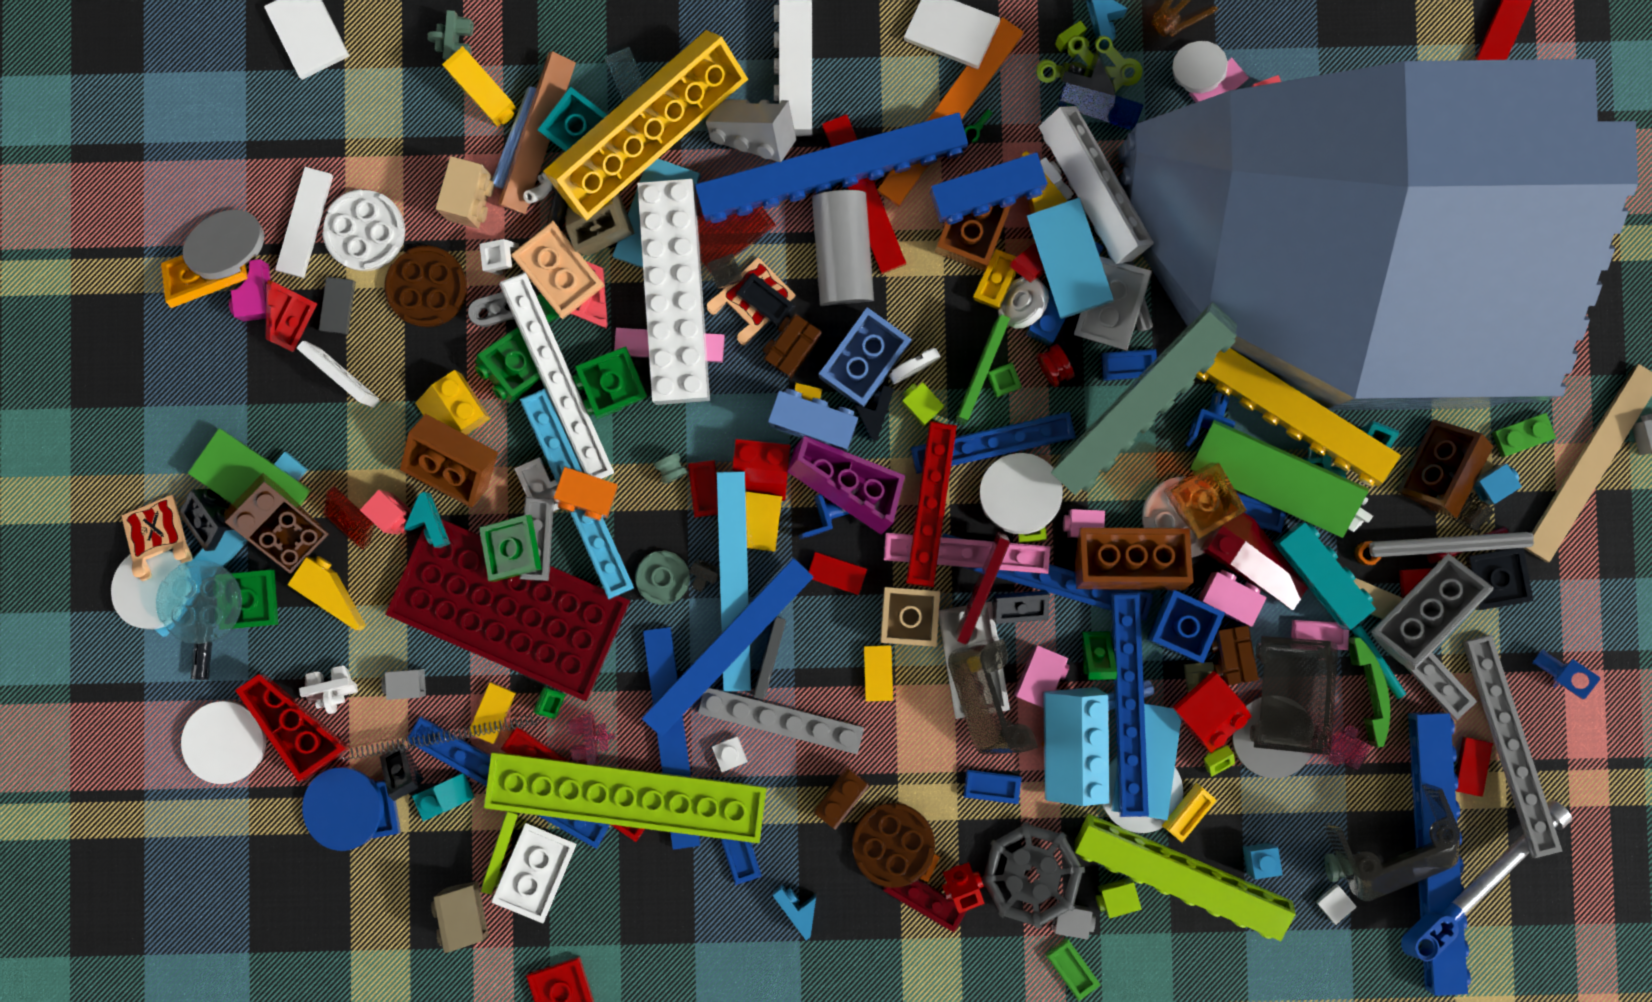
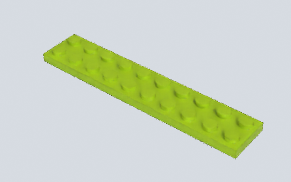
(625, 797)

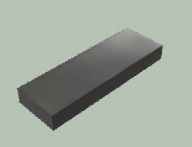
(769, 658)

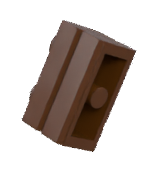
(791, 346)
(1234, 655)
(841, 797)

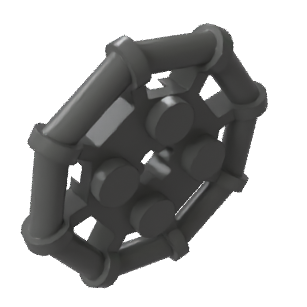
(1047, 867)

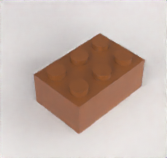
(973, 238)
(448, 460)

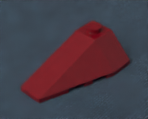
(1253, 556)

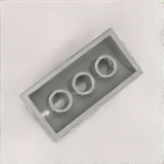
(842, 247)
(1431, 612)

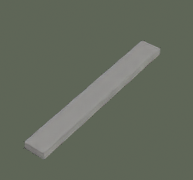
(1512, 747)

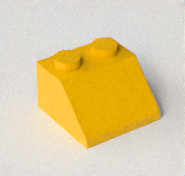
(453, 403)

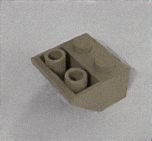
(601, 230)
(459, 916)

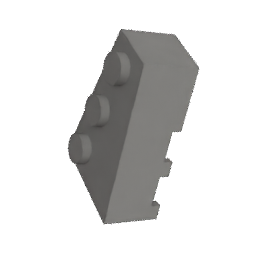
(753, 128)

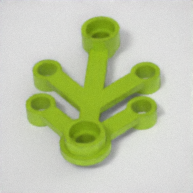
(1115, 72)

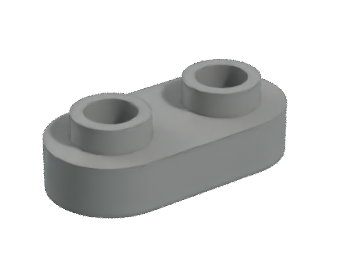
(496, 310)

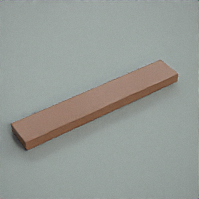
(533, 144)

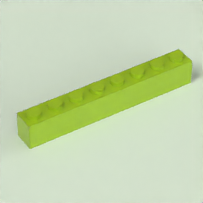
(1184, 878)

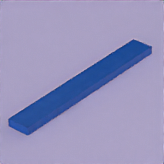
(1063, 583)
(727, 647)
(1129, 705)
(673, 744)
(476, 765)

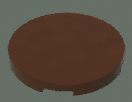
(426, 286)
(893, 845)

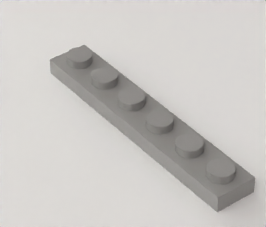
(781, 720)

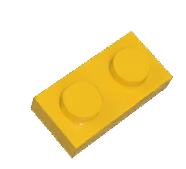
(996, 280)

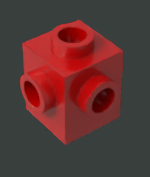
(963, 887)

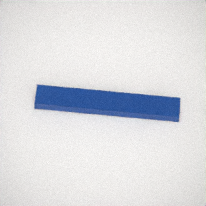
(1005, 440)

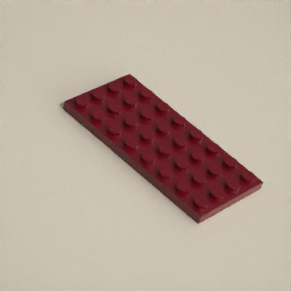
(535, 627)

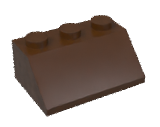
(1445, 467)

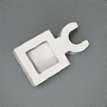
(1053, 172)

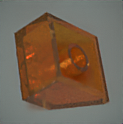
(1205, 499)

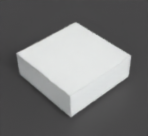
(1335, 904)

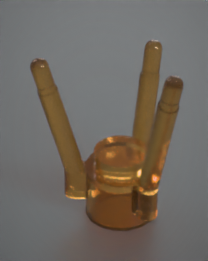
(1167, 21)

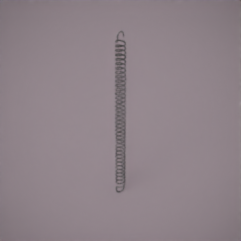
(516, 724)

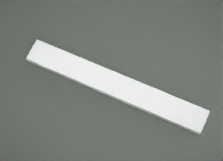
(556, 376)

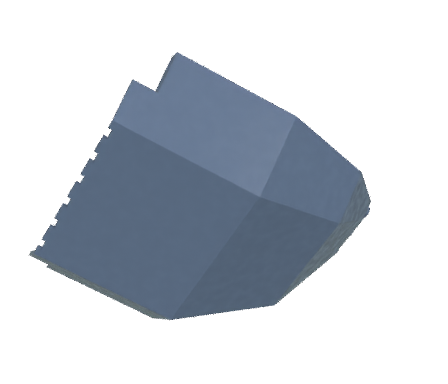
(1393, 225)

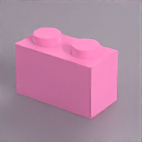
(1236, 600)
(1041, 675)

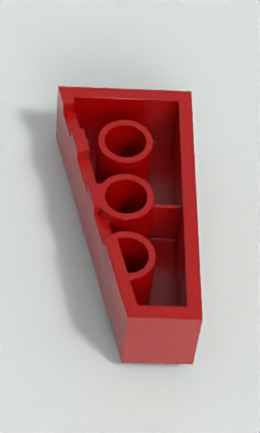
(293, 731)

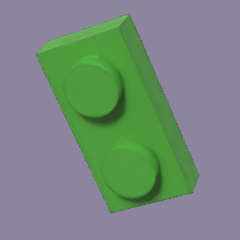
(1523, 435)

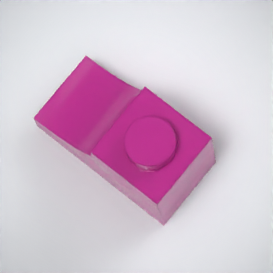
(249, 299)

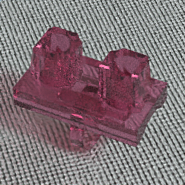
(589, 750)

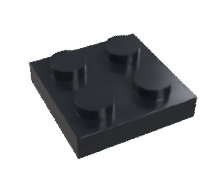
(1507, 575)

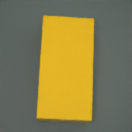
(878, 673)
(493, 708)
(1189, 812)

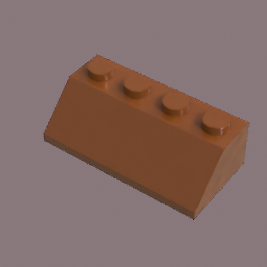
(1134, 558)

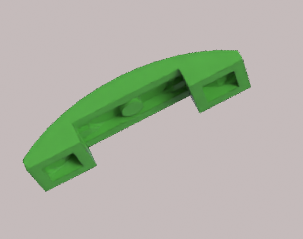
(1377, 725)

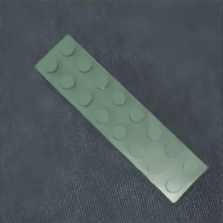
(1144, 398)

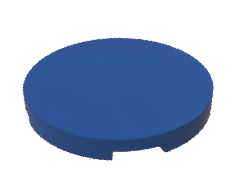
(342, 808)

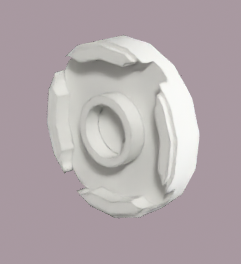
(1200, 66)
(1024, 302)
(914, 365)

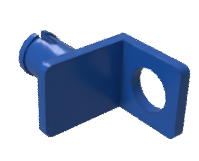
(1205, 418)
(827, 512)
(1563, 673)

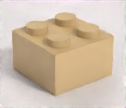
(465, 193)
(910, 616)

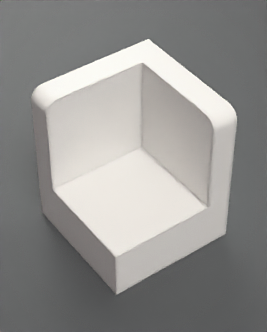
(497, 255)

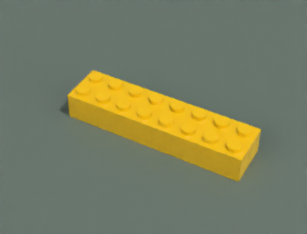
(646, 124)

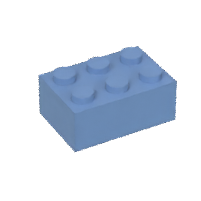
(865, 358)
(813, 419)

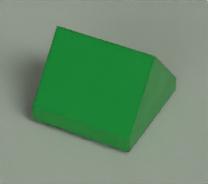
(549, 702)

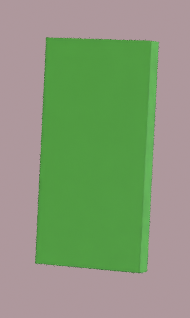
(982, 369)
(232, 466)

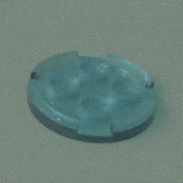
(199, 602)

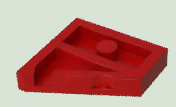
(286, 315)

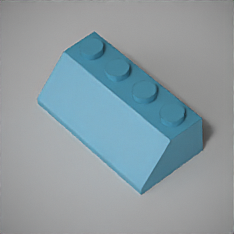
(1076, 746)

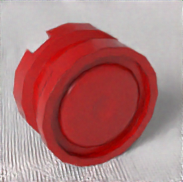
(1055, 365)

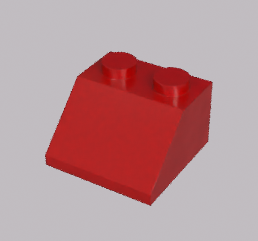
(763, 465)
(1212, 712)

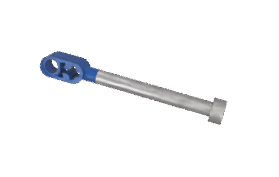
(1441, 929)

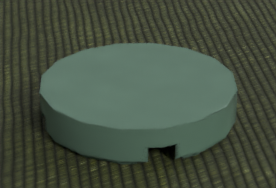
(662, 577)

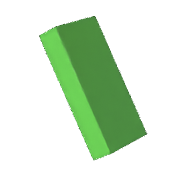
(1072, 969)

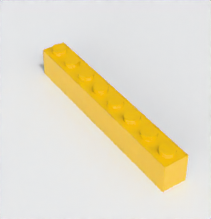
(1301, 417)

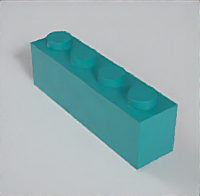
(1325, 576)

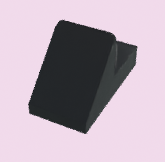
(1094, 78)
(872, 419)
(400, 773)

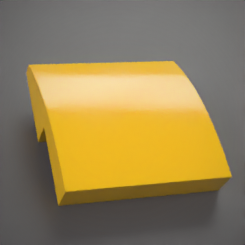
(762, 520)

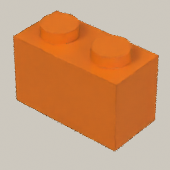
(585, 493)

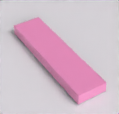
(637, 344)

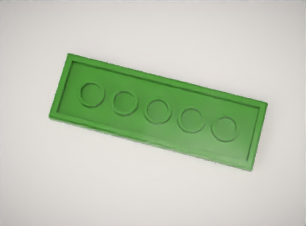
(1282, 479)

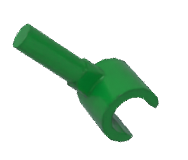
(978, 125)

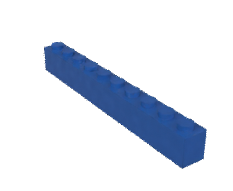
(832, 167)
(1433, 764)

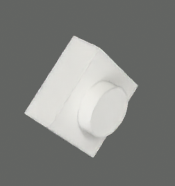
(729, 754)

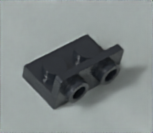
(205, 517)

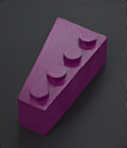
(849, 482)

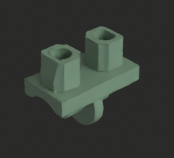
(455, 27)

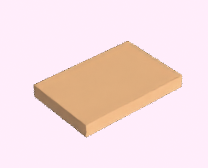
(557, 270)

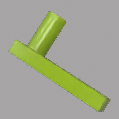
(493, 872)

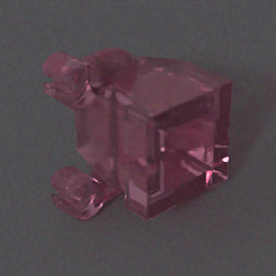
(1348, 749)

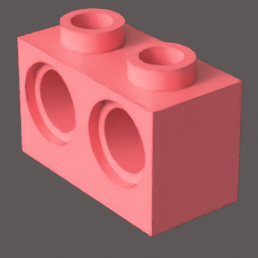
(387, 512)

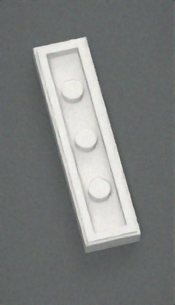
(304, 222)

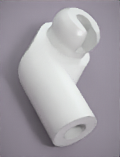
(540, 192)

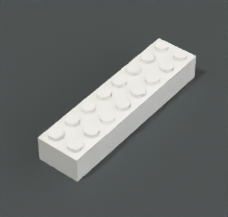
(673, 292)

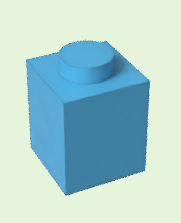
(1497, 484)
(1262, 860)

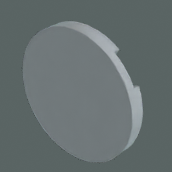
(223, 244)
(1262, 761)

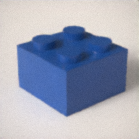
(1185, 626)

